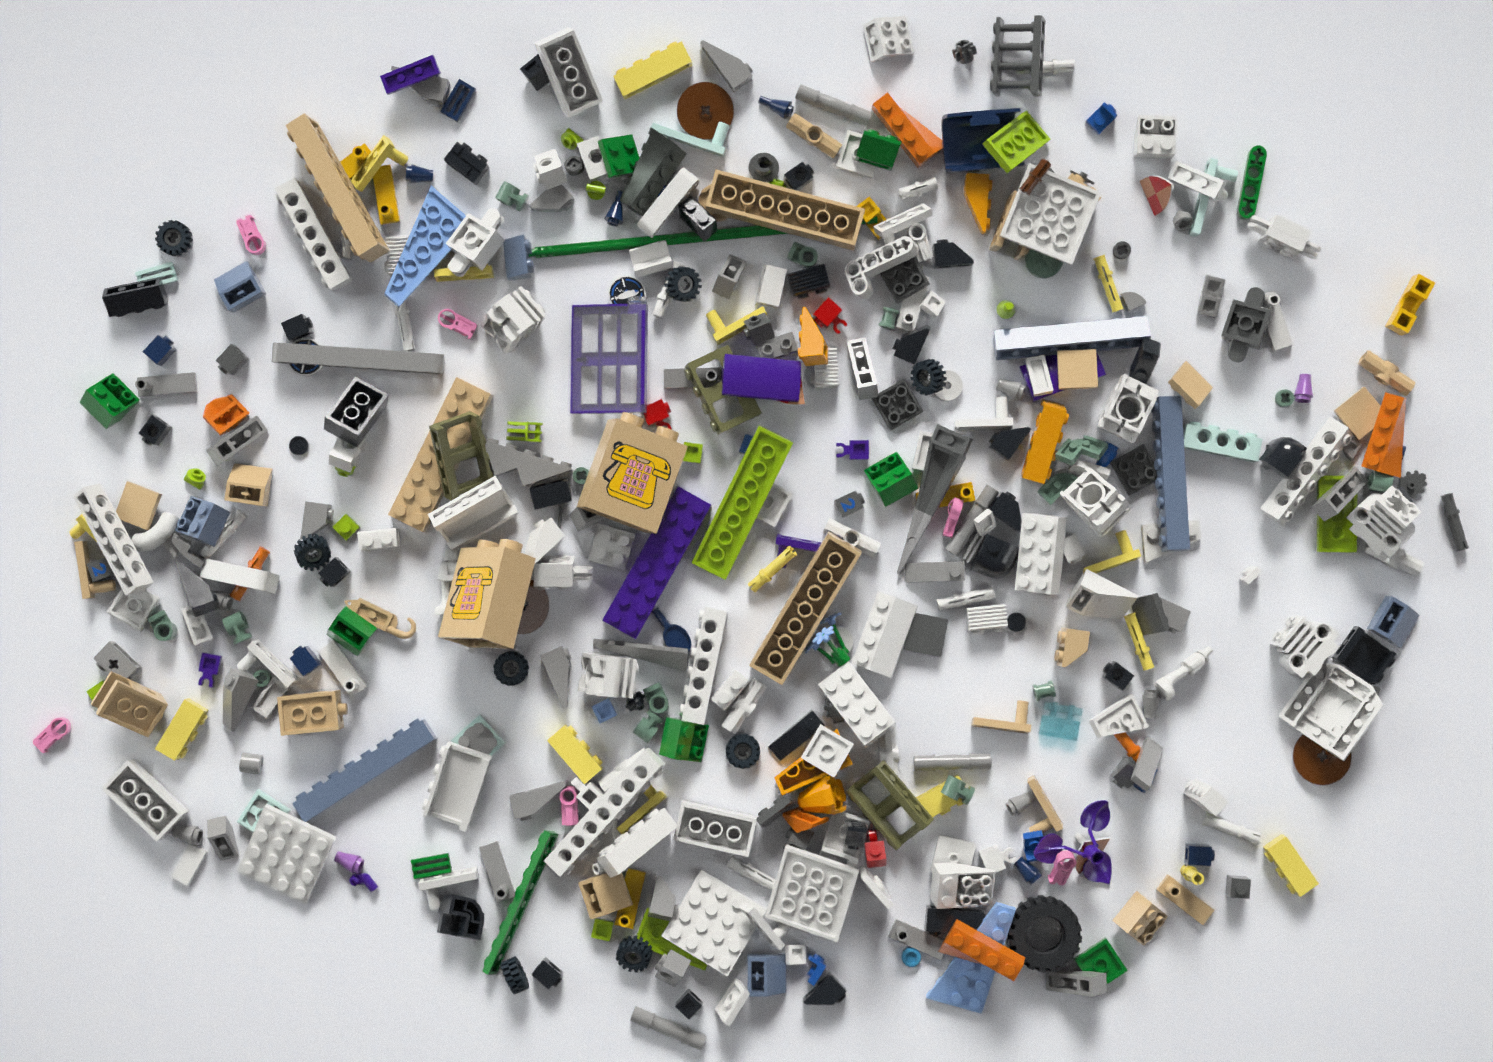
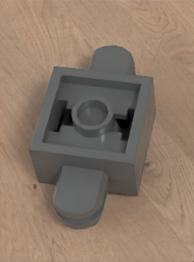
(1246, 324)

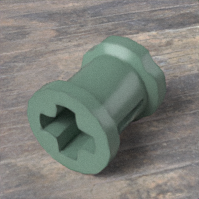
(888, 318)
(1044, 690)

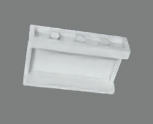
(473, 513)
(456, 784)

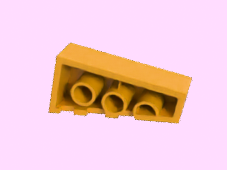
(1044, 441)
(802, 774)

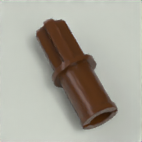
(1035, 177)

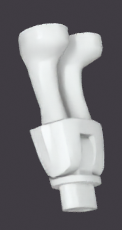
(446, 575)
(1188, 666)

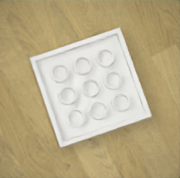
(1052, 216)
(286, 854)
(812, 893)
(712, 923)

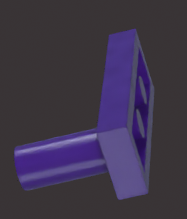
(410, 74)
(785, 541)

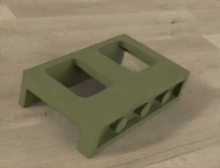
(714, 393)
(448, 457)
(899, 797)

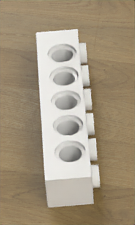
(293, 189)
(1318, 446)
(113, 539)
(698, 714)

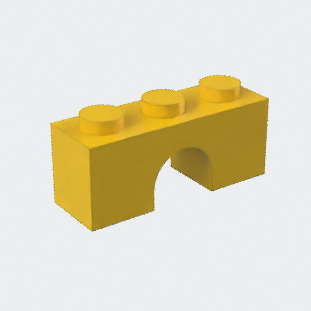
(1407, 306)

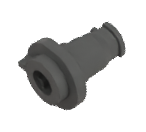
(760, 173)

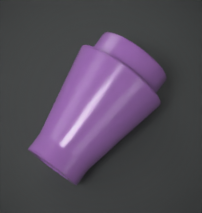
(1303, 389)
(351, 862)

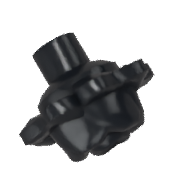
(635, 702)

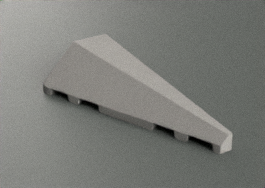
(663, 655)

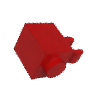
(828, 314)
(657, 413)
(875, 851)

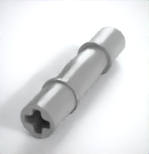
(833, 105)
(968, 526)
(952, 762)
(668, 1028)

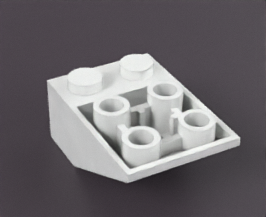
(1099, 597)
(961, 886)

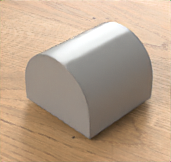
(250, 763)

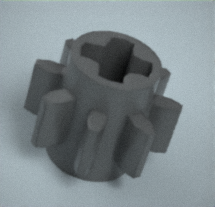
(964, 51)

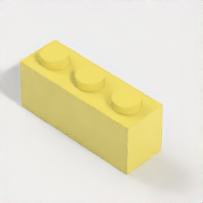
(182, 729)
(575, 753)
(937, 802)
(1290, 866)

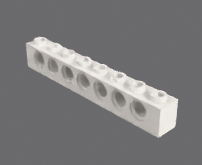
(557, 859)

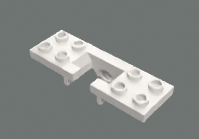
(834, 838)

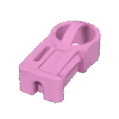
(250, 233)
(460, 324)
(953, 517)
(50, 735)
(1061, 869)

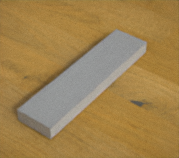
(1146, 764)

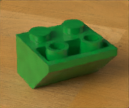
(878, 150)
(109, 400)
(891, 479)
(351, 631)
(683, 740)

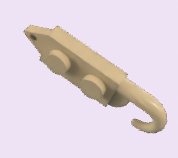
(380, 618)

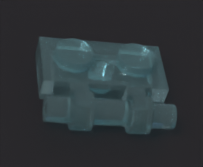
(1060, 727)

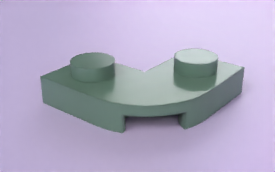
(1088, 446)
(1051, 489)

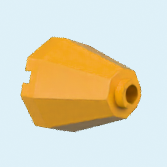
(823, 796)

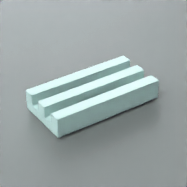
(139, 274)

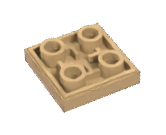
(1077, 369)
(1190, 385)
(1359, 412)
(138, 505)

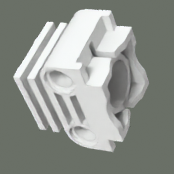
(513, 319)
(1140, 396)
(1095, 501)
(1384, 521)
(1302, 642)
(608, 675)

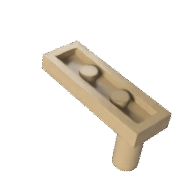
(89, 587)
(1018, 726)
(1052, 819)
(1185, 899)

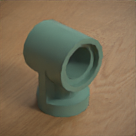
(509, 195)
(796, 255)
(1379, 481)
(157, 623)
(236, 625)
(653, 692)
(647, 727)
(956, 788)

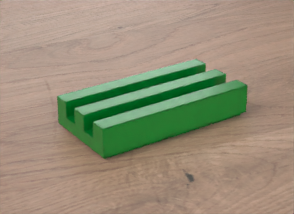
(420, 875)

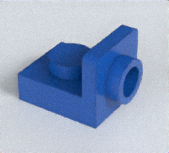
(1102, 117)
(1030, 842)
(815, 971)

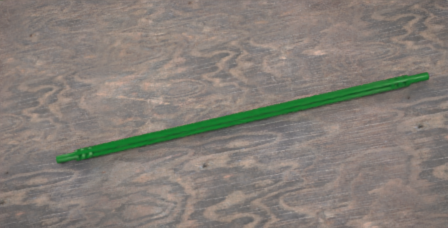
(671, 239)

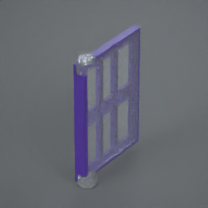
(609, 358)

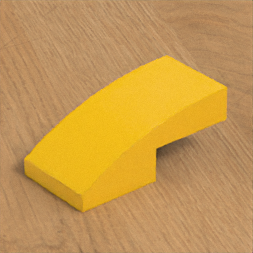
(871, 211)

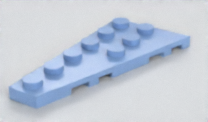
(425, 245)
(966, 982)

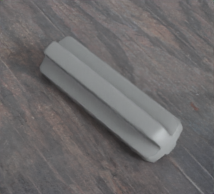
(973, 548)

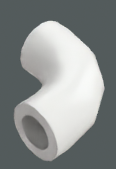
(157, 534)

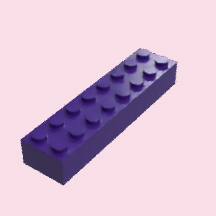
(656, 563)

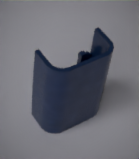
(964, 138)

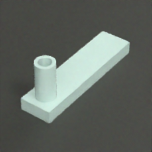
(715, 147)
(1202, 201)

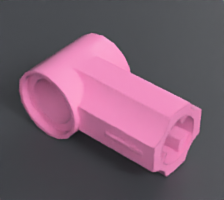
(569, 808)

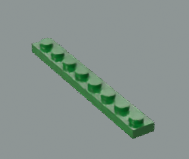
(518, 906)

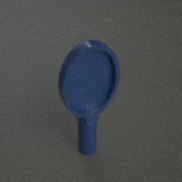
(673, 634)

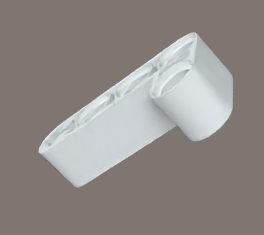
(681, 185)
(882, 264)
(239, 576)

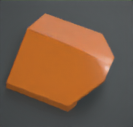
(224, 414)
(802, 820)

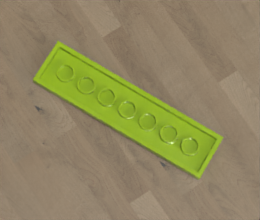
(742, 502)

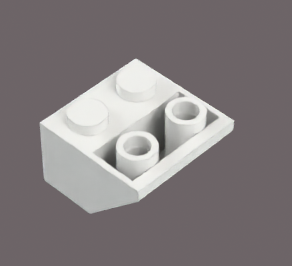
(1155, 136)

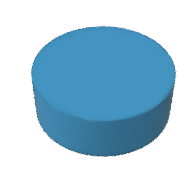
(911, 957)

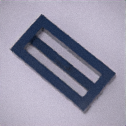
(452, 95)

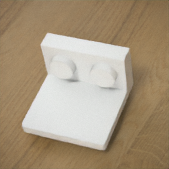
(888, 37)

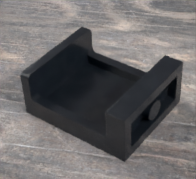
(1364, 656)

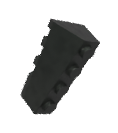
(652, 171)

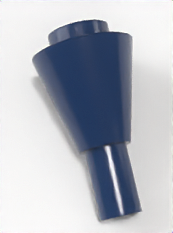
(781, 107)
(615, 214)

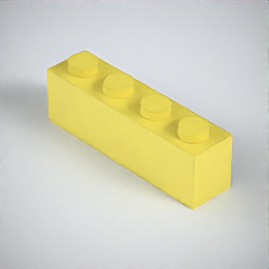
(652, 70)

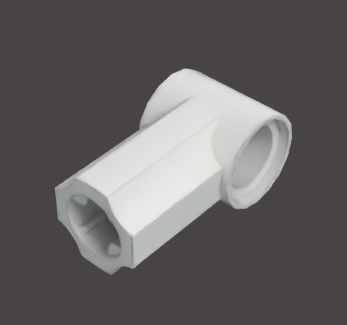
(924, 252)

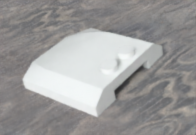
(1333, 709)

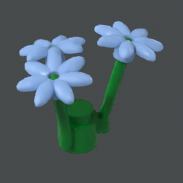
(839, 655)

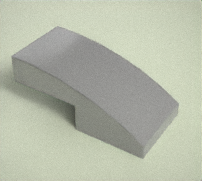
(1210, 296)
(183, 547)

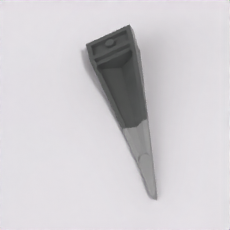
(943, 461)

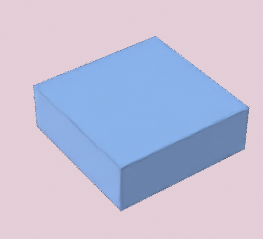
(604, 710)

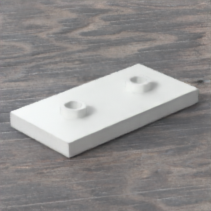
(876, 885)

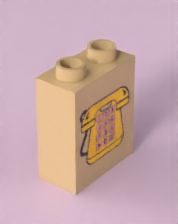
(633, 473)
(487, 595)

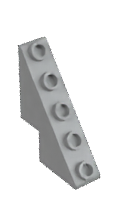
(530, 468)

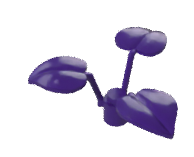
(1098, 864)

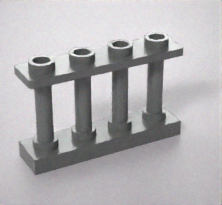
(1035, 65)

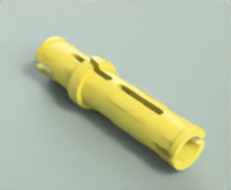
(1101, 261)
(765, 575)
(1142, 649)
(1191, 874)

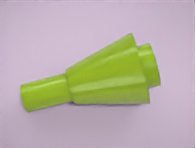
(1006, 309)

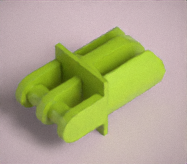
(526, 431)

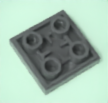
(905, 279)
(897, 404)
(1135, 469)
(1150, 614)
(926, 635)
(781, 805)

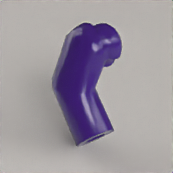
(363, 879)

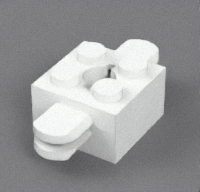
(469, 235)
(1284, 236)
(559, 572)

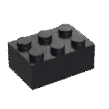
(355, 411)

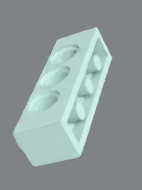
(1249, 453)

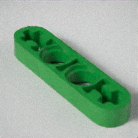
(1255, 183)

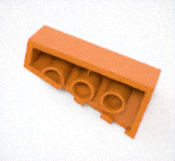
(915, 138)
(1387, 437)
(976, 947)

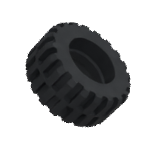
(1062, 951)

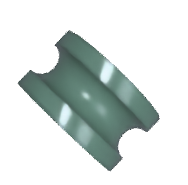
(1278, 398)
(580, 469)
(266, 673)

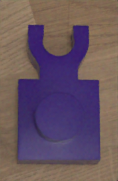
(856, 450)
(210, 666)

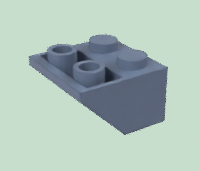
(517, 258)
(239, 287)
(202, 521)
(1393, 621)
(766, 974)

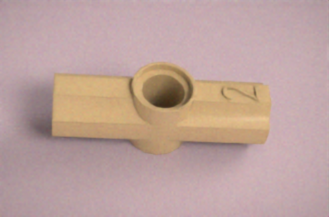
(824, 143)
(1386, 373)

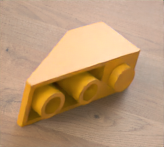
(976, 195)
(813, 346)

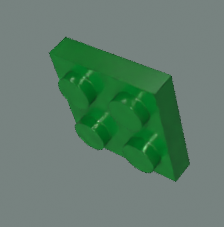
(619, 155)
(1101, 959)

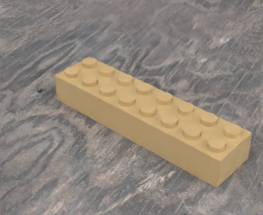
(337, 188)
(784, 209)
(423, 487)
(805, 608)

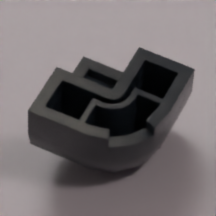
(1282, 455)
(995, 558)
(460, 917)

